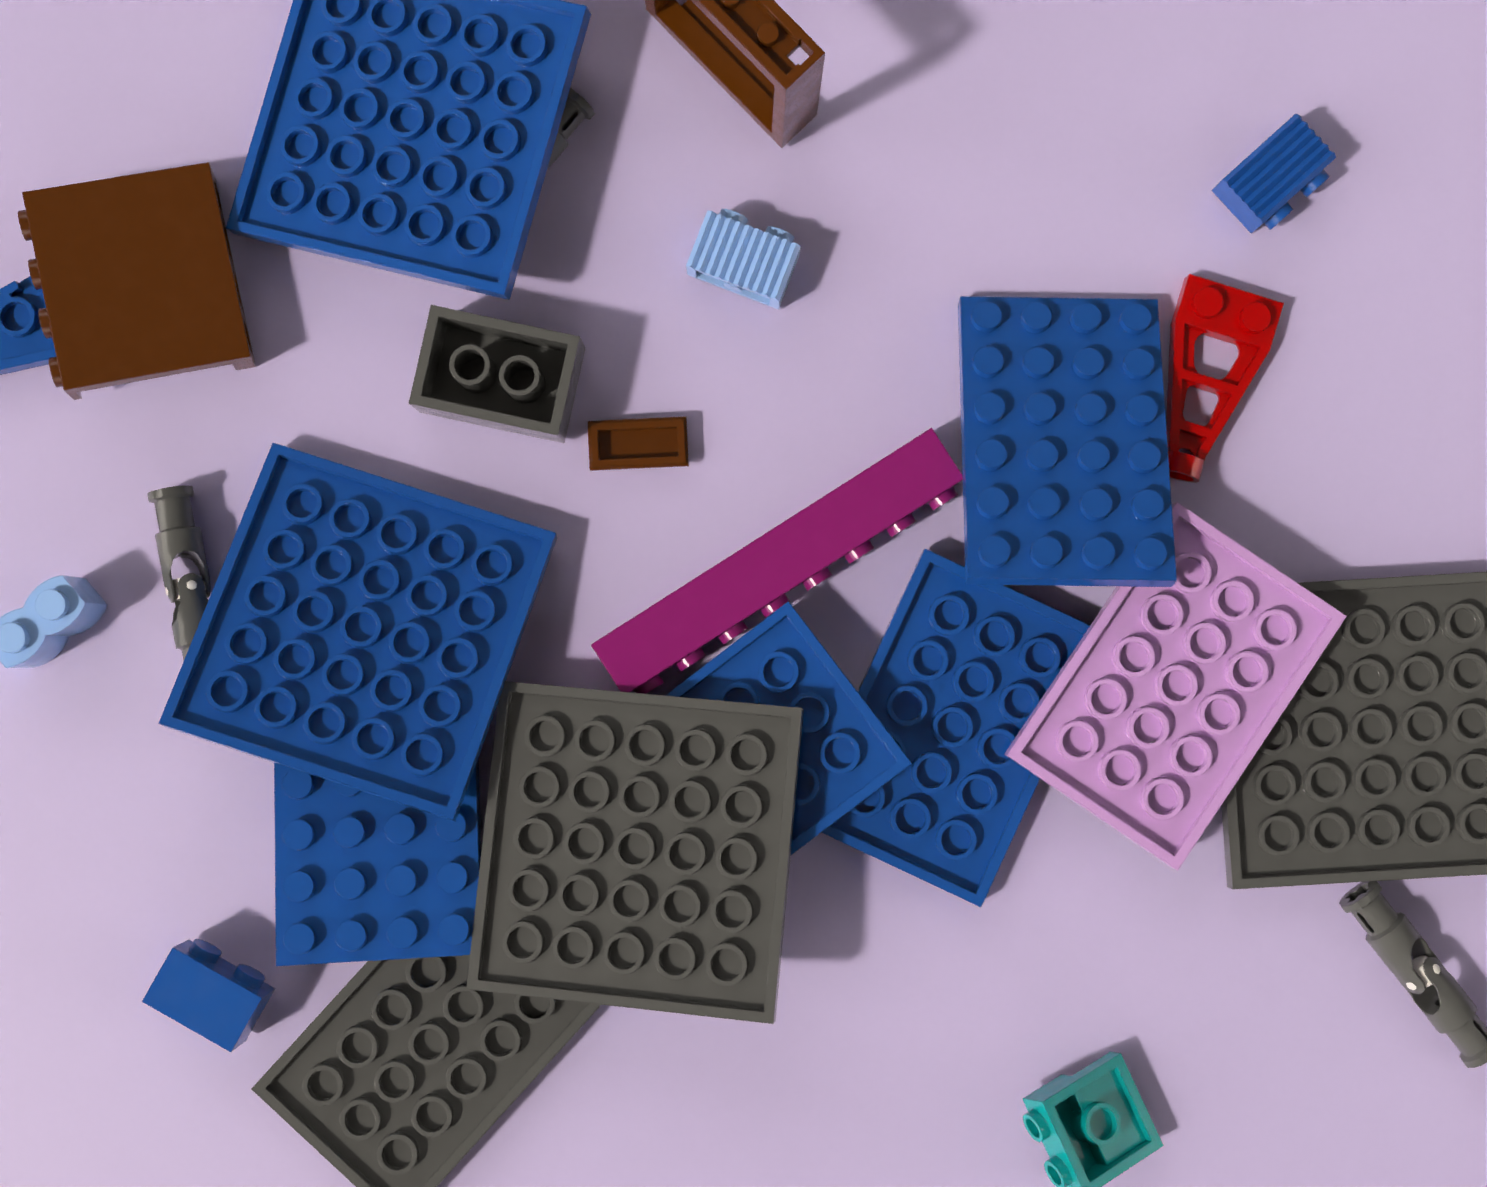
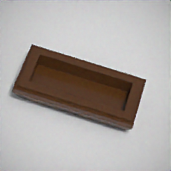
(638, 443)

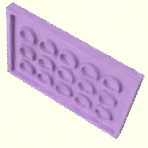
(1176, 690)

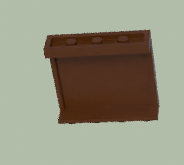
(135, 278)

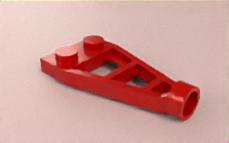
(1229, 316)

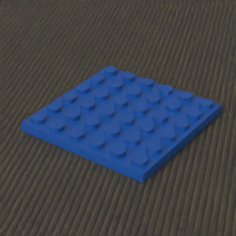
(411, 134)
(361, 631)

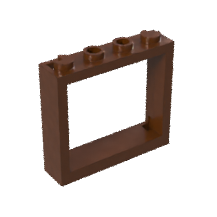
(747, 54)

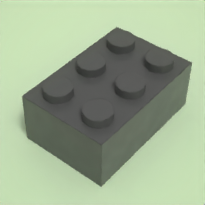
(497, 373)

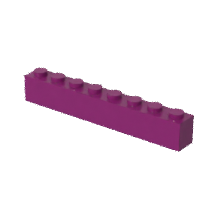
(779, 562)

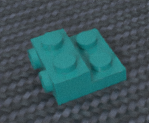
(1091, 1124)

